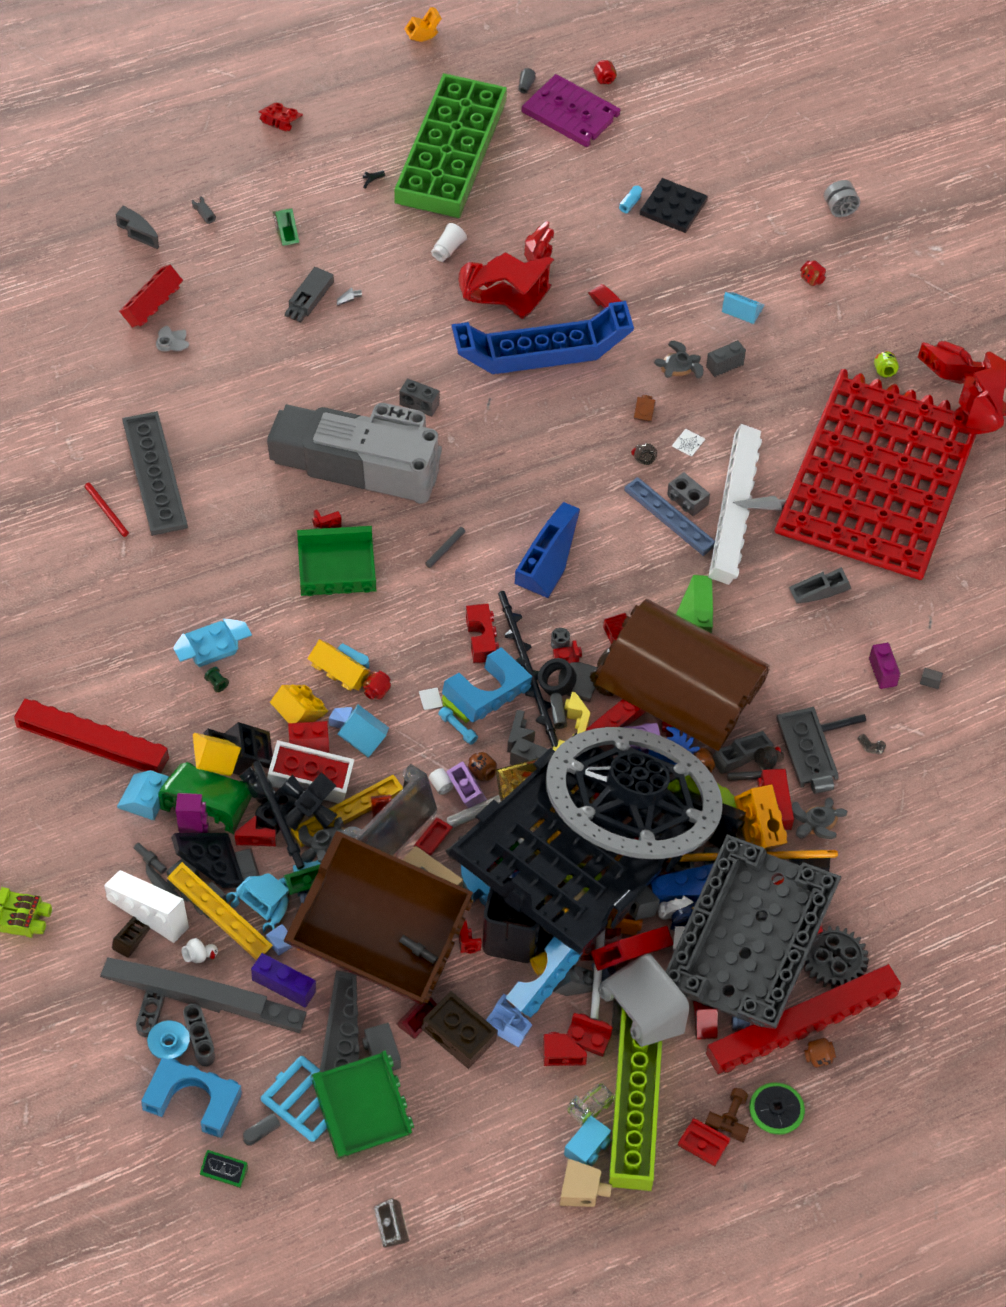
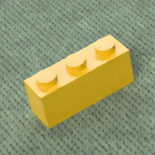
(338, 665)

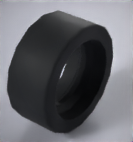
(551, 666)

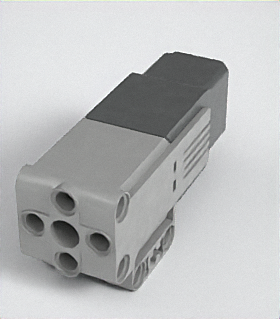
(376, 453)

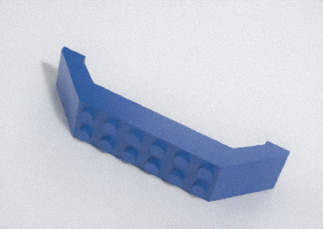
(544, 344)

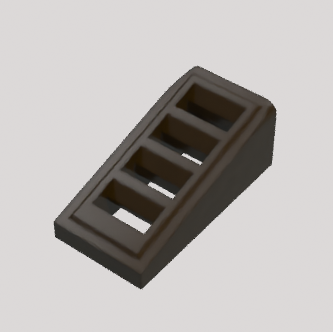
(125, 946)

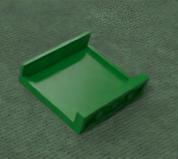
(336, 560)
(362, 1104)

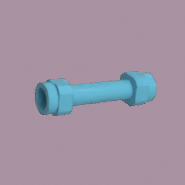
(468, 735)

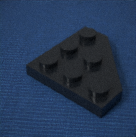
(210, 855)

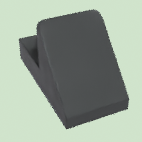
(519, 730)

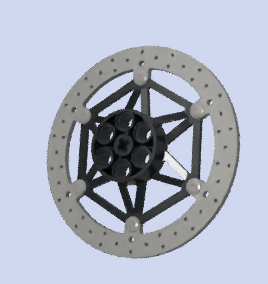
(638, 783)

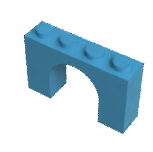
(478, 703)
(173, 1076)

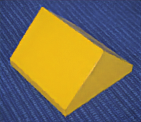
(215, 754)

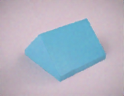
(741, 307)
(363, 731)

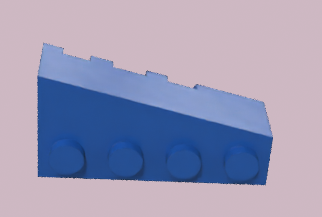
(681, 883)

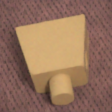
(582, 1185)

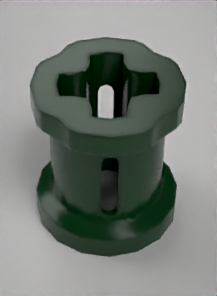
(216, 679)

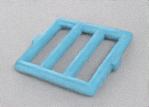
(281, 1110)

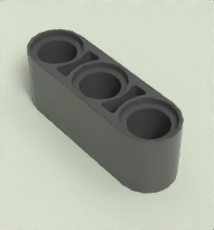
(195, 1026)

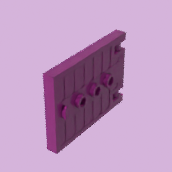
(570, 110)

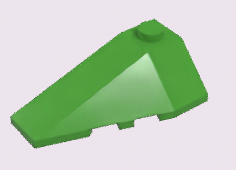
(698, 603)

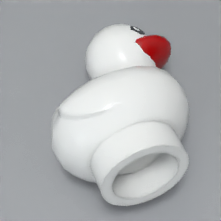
(197, 952)

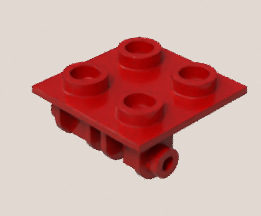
(279, 116)

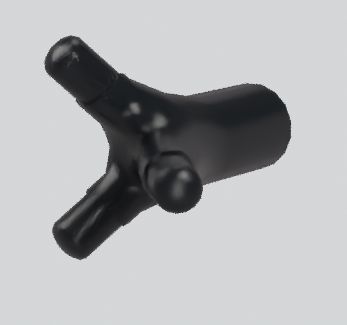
(372, 176)

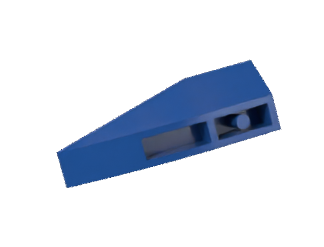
(549, 552)

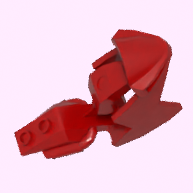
(528, 278)
(982, 382)

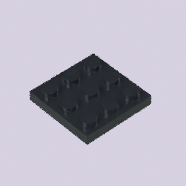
(673, 205)

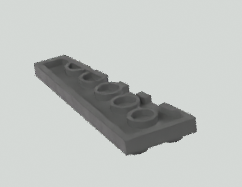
(342, 1026)

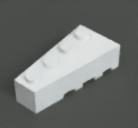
(149, 904)

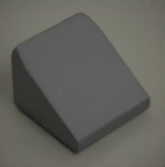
(931, 678)

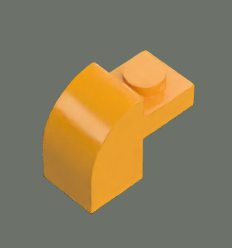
(425, 28)

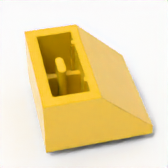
(298, 704)

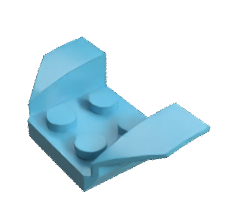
(211, 642)

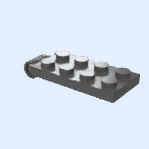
(808, 749)

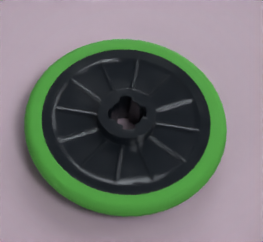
(777, 1121)

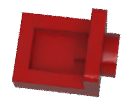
(328, 521)

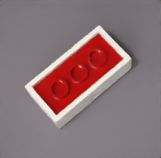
(307, 765)

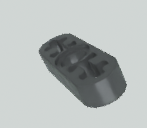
(143, 1014)

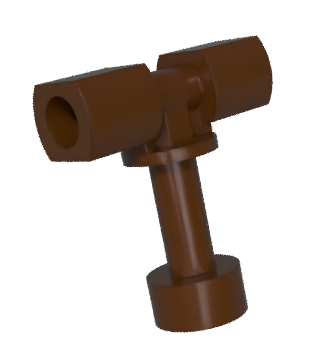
(728, 1121)

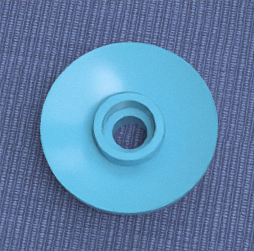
(165, 1032)

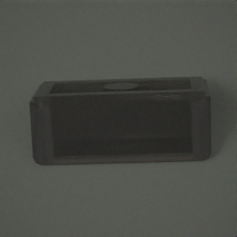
(391, 1223)

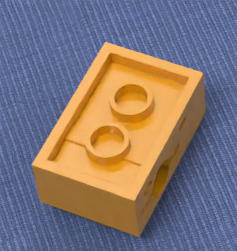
(762, 818)

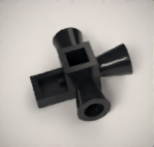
(309, 801)

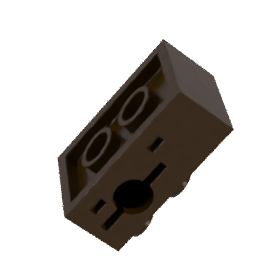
(459, 1029)

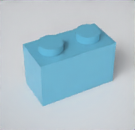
(588, 1142)

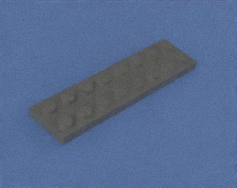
(154, 473)

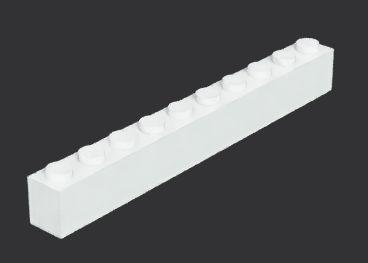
(732, 517)

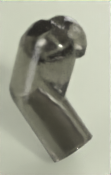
(876, 748)

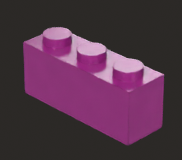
(191, 813)

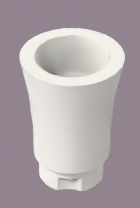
(448, 242)

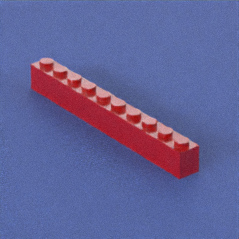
(803, 1019)

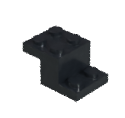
(254, 745)

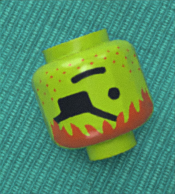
(886, 364)

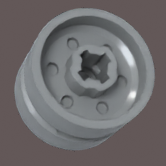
(842, 198)

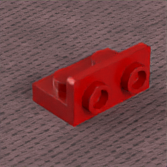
(590, 1034)

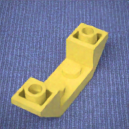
(577, 711)

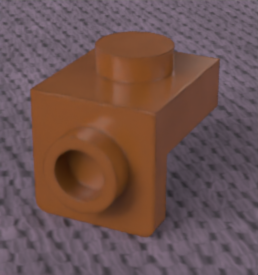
(644, 408)

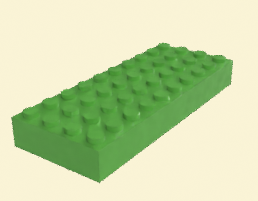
(450, 145)

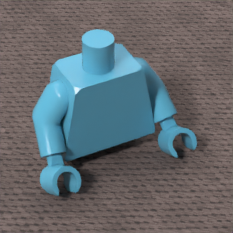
(263, 895)

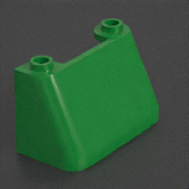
(224, 797)

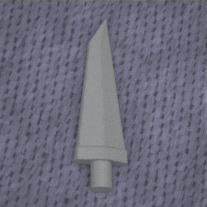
(767, 503)

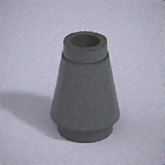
(527, 78)

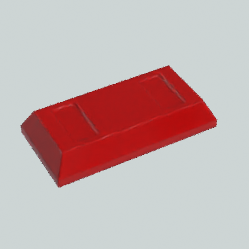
(433, 836)

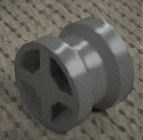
(558, 635)

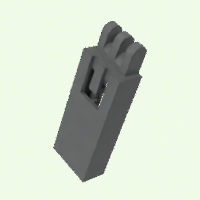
(314, 285)

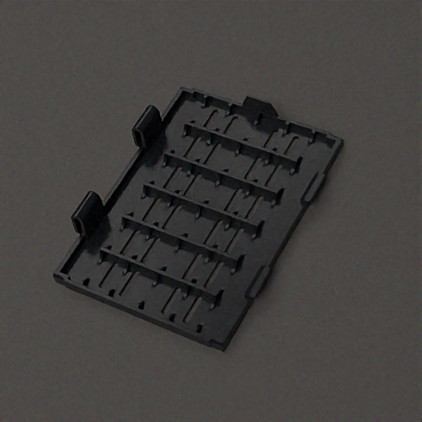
(513, 818)

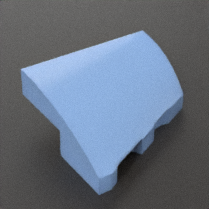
(509, 1022)

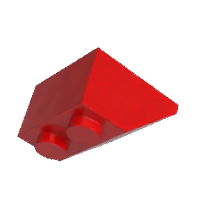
(310, 735)

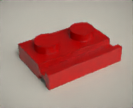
(704, 1142)

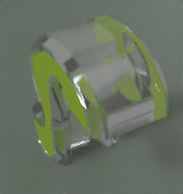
(590, 1104)

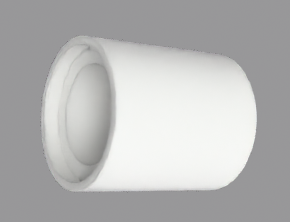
(441, 781)

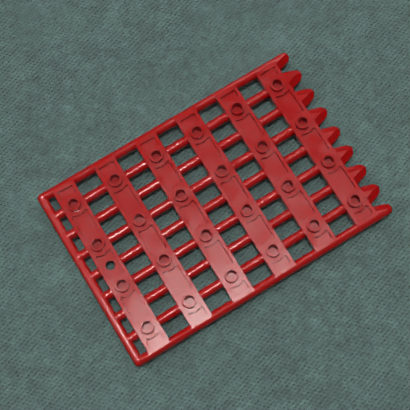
(875, 484)

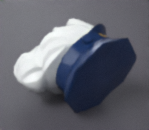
(678, 910)

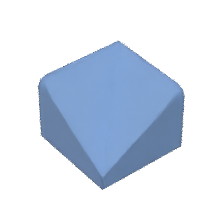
(339, 716)
(276, 938)

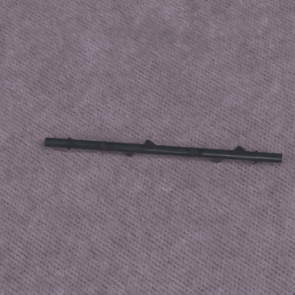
(524, 661)

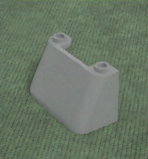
(649, 999)

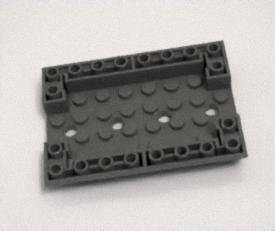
(727, 924)

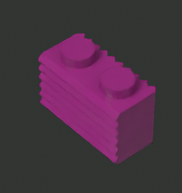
(884, 665)

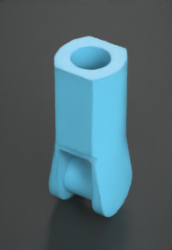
(630, 199)
(357, 656)

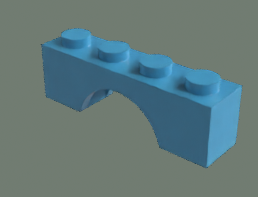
(531, 995)

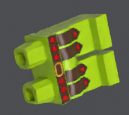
(22, 912)

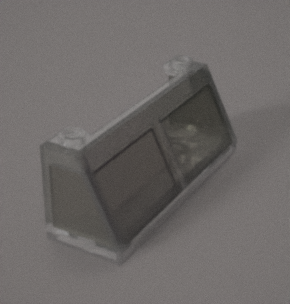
(401, 816)

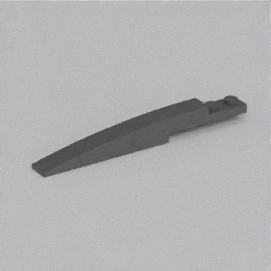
(204, 993)

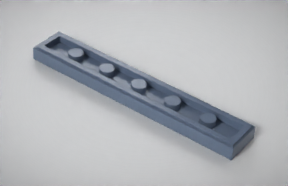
(670, 516)

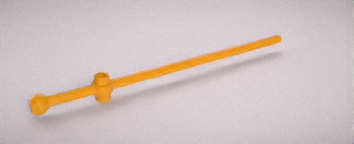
(779, 854)

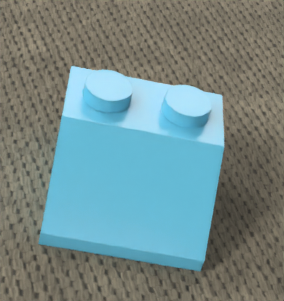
(142, 794)

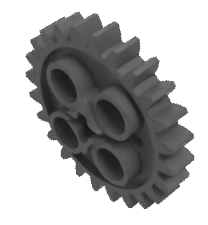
(836, 957)

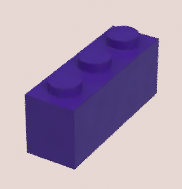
(283, 980)

